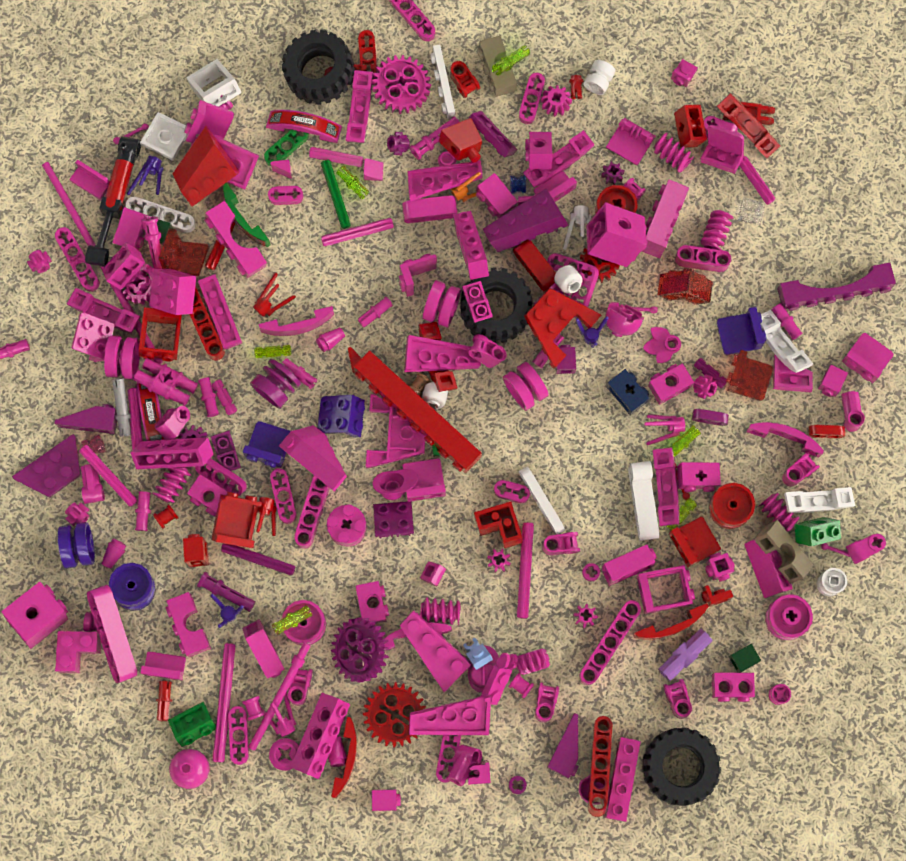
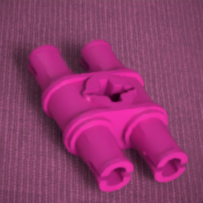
(165, 381)

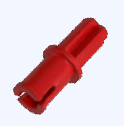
(164, 700)

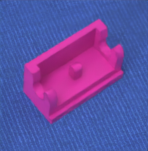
(482, 771)

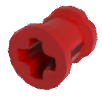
(165, 516)

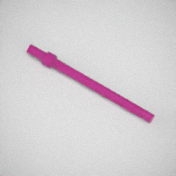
(297, 662)

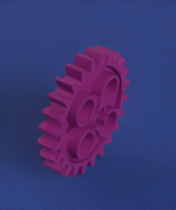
(352, 665)

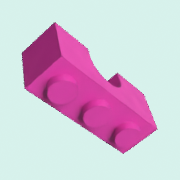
(191, 641)

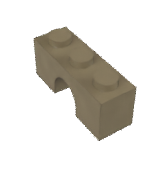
(491, 51)
(794, 561)

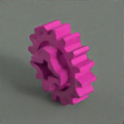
(141, 285)

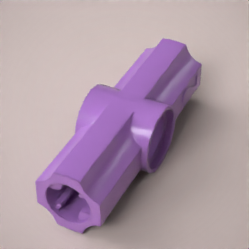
(685, 654)

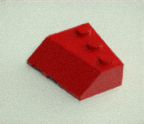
(203, 168)

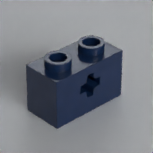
(628, 401)

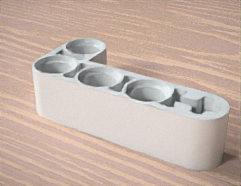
(643, 500)

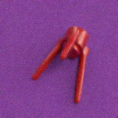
(262, 304)
(267, 508)

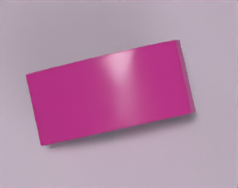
(477, 301)

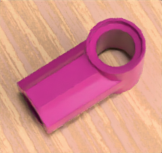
(852, 409)
(92, 488)
(465, 758)

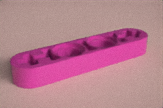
(415, 11)
(77, 259)

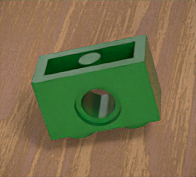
(817, 531)

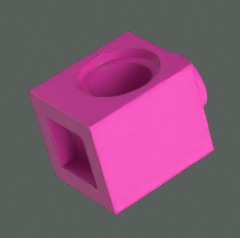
(832, 381)
(385, 800)

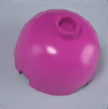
(623, 320)
(189, 769)

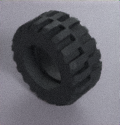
(312, 46)
(513, 324)
(707, 758)

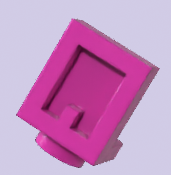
(683, 73)

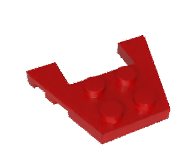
(551, 316)

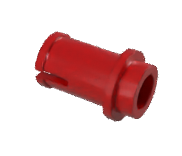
(576, 86)

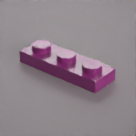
(493, 134)

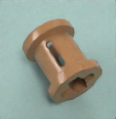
(419, 383)

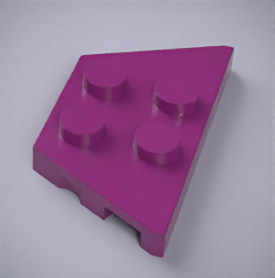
(53, 469)

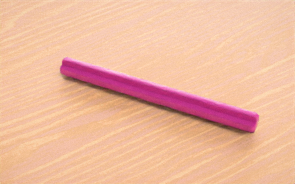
(224, 702)

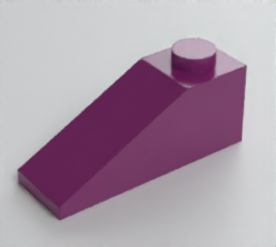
(94, 419)
(566, 753)

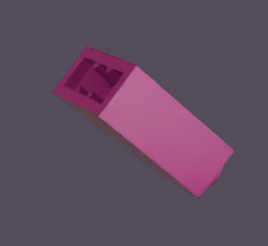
(263, 649)

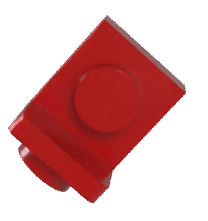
(719, 596)

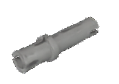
(121, 407)

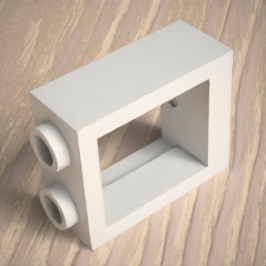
(214, 70)

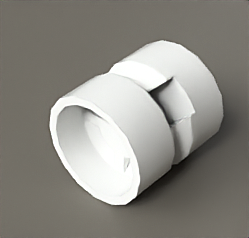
(600, 77)
(831, 582)

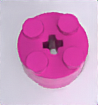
(346, 514)

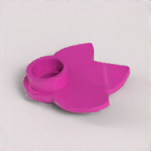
(659, 344)

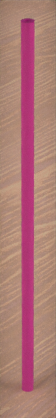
(88, 239)

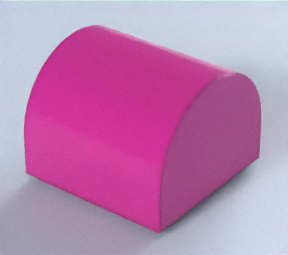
(432, 573)

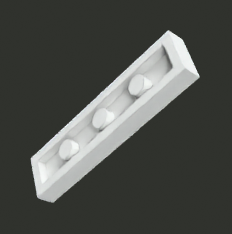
(441, 75)

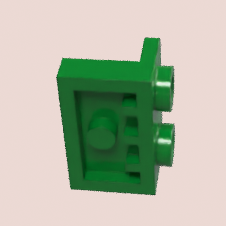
(192, 724)

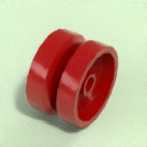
(617, 196)
(739, 497)

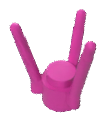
(674, 424)
(284, 725)

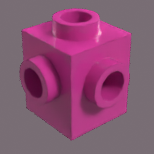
(726, 564)

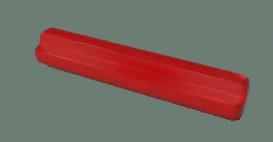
(216, 253)

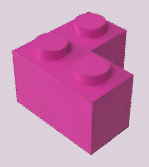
(71, 646)

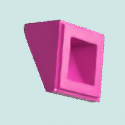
(282, 167)
(373, 170)

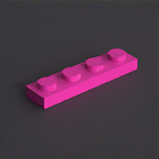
(219, 312)

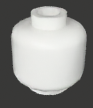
(568, 279)
(433, 396)

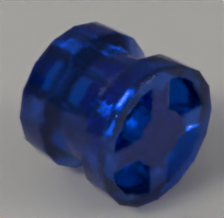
(517, 184)

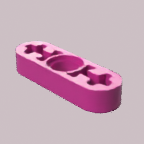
(530, 91)
(211, 464)
(281, 511)
(232, 720)
(441, 767)

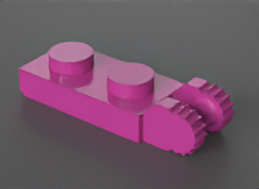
(500, 676)

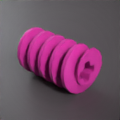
(672, 153)
(715, 229)
(171, 483)
(779, 512)
(440, 611)

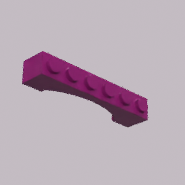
(794, 294)

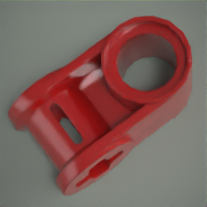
(464, 82)

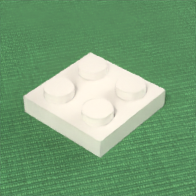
(164, 136)

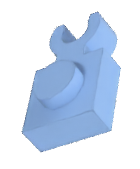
(477, 654)

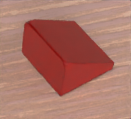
(354, 357)

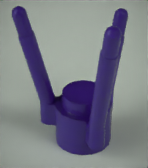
(151, 167)
(591, 335)
(227, 613)

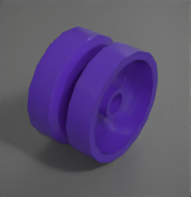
(76, 545)
(122, 587)

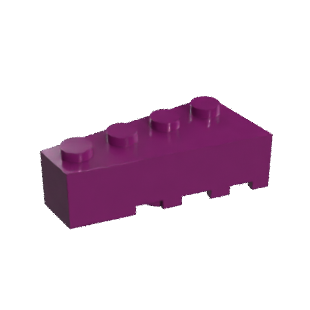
(525, 222)

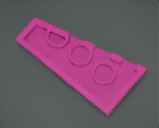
(437, 179)
(436, 355)
(436, 652)
(456, 718)

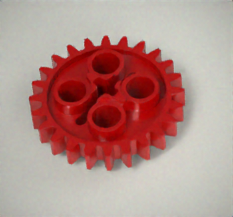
(385, 730)

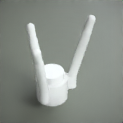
(580, 216)

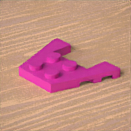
(402, 439)

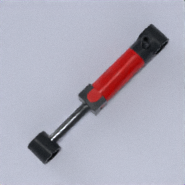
(112, 203)

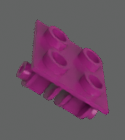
(393, 519)

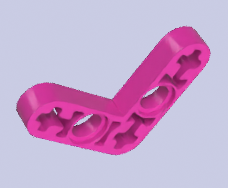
(587, 281)

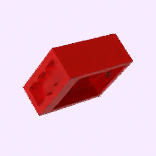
(159, 316)

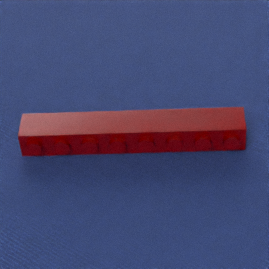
(417, 412)

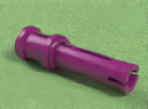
(218, 588)

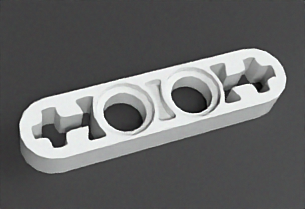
(162, 211)
(542, 501)

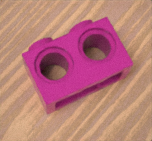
(123, 266)
(732, 681)

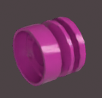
(275, 383)

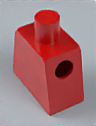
(462, 140)

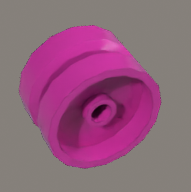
(440, 303)
(121, 357)
(525, 386)
(315, 626)
(783, 627)

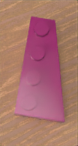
(664, 218)

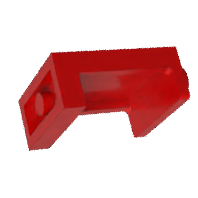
(235, 520)

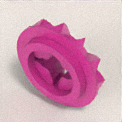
(275, 753)

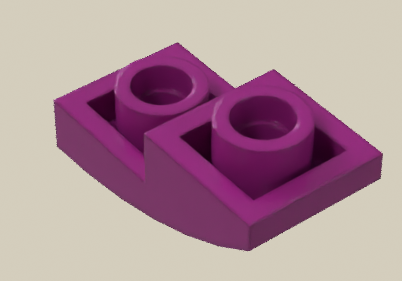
(226, 450)

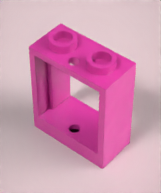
(628, 565)
(645, 593)

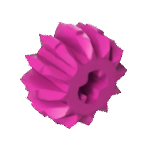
(553, 106)
(533, 661)

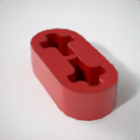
(826, 431)

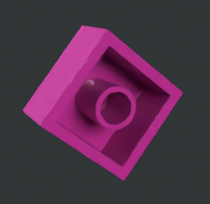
(172, 291)

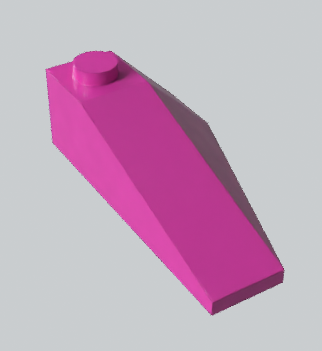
(313, 451)

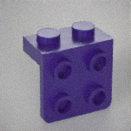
(741, 332)
(341, 415)
(265, 445)

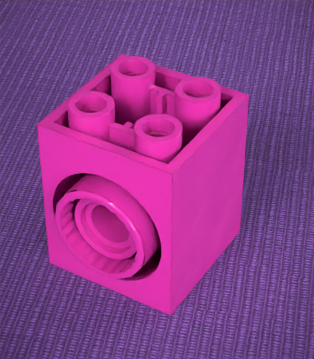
(616, 235)
(40, 602)

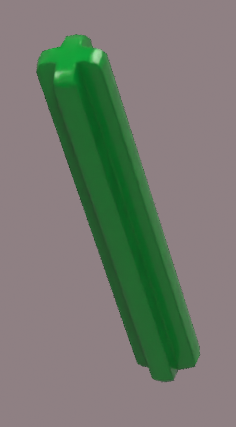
(335, 194)

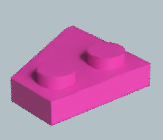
(788, 380)

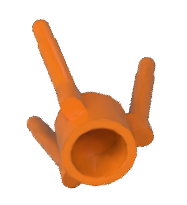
(460, 192)

